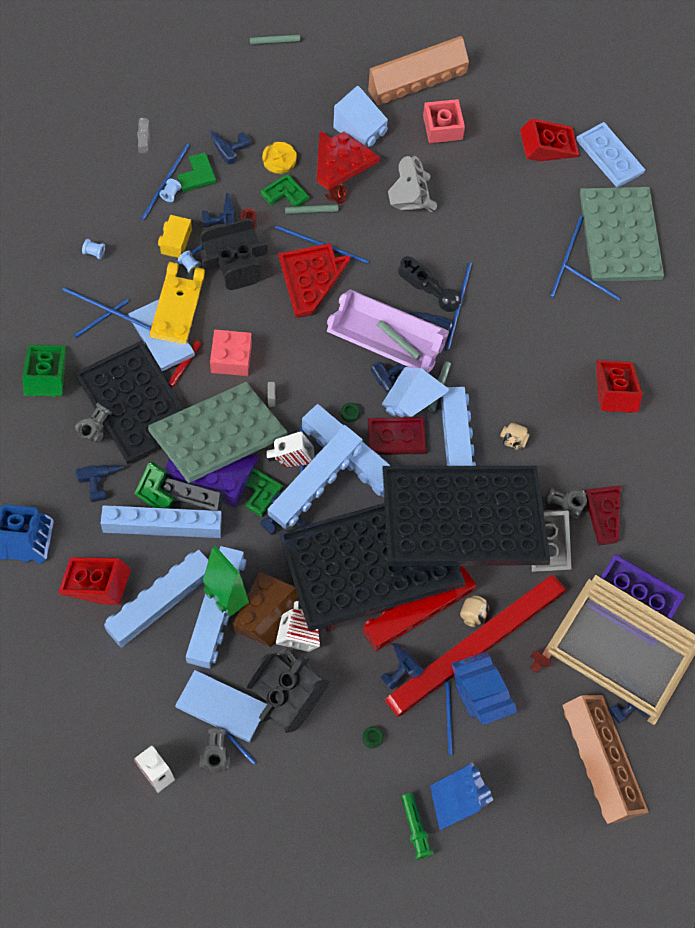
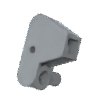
(406, 191)

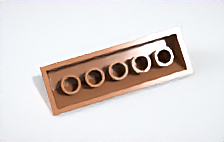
(418, 70)
(604, 758)

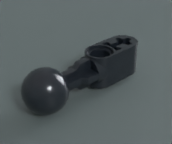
(448, 299)

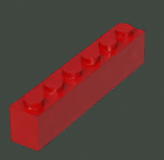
(405, 617)

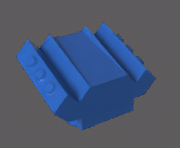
(24, 533)
(482, 689)
(459, 795)

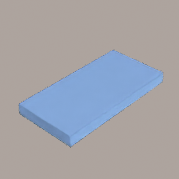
(610, 154)
(164, 352)
(221, 706)

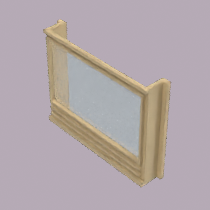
(624, 646)

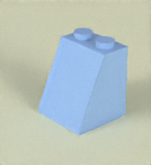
(359, 118)
(413, 392)

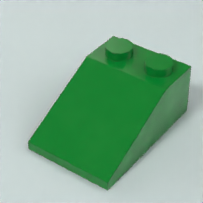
(44, 370)
(224, 583)

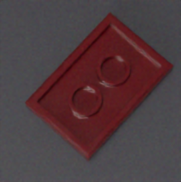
(397, 435)

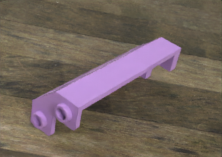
(358, 324)

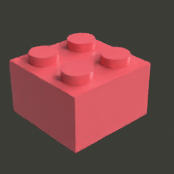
(443, 121)
(231, 352)

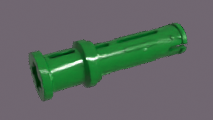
(418, 836)

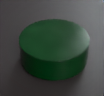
(350, 412)
(372, 737)

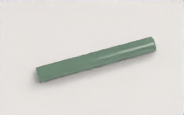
(274, 39)
(311, 209)
(399, 340)
(442, 378)

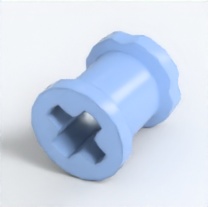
(170, 190)
(93, 248)
(189, 262)

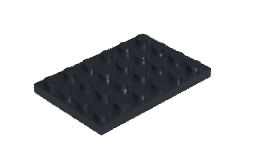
(134, 393)

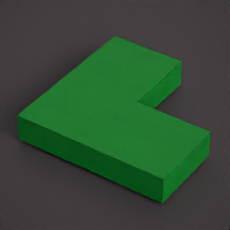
(200, 176)
(287, 188)
(150, 490)
(264, 491)

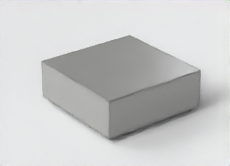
(271, 394)

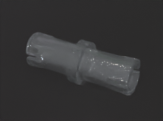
(143, 135)

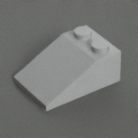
(558, 541)

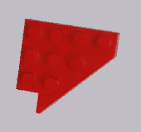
(341, 159)
(310, 276)

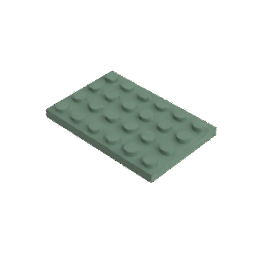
(621, 234)
(217, 432)

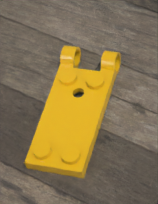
(176, 312)

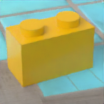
(175, 236)

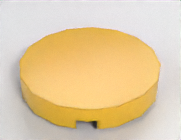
(279, 157)

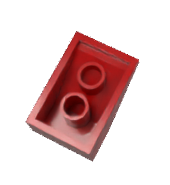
(548, 141)
(618, 386)
(95, 580)

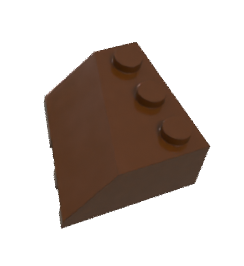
(267, 603)

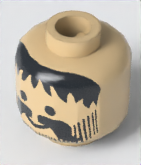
(515, 436)
(474, 611)

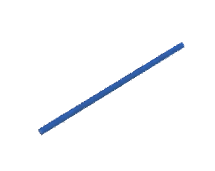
(164, 182)
(320, 243)
(566, 257)
(106, 308)
(457, 311)

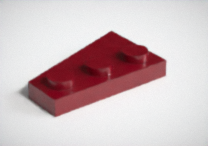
(604, 513)

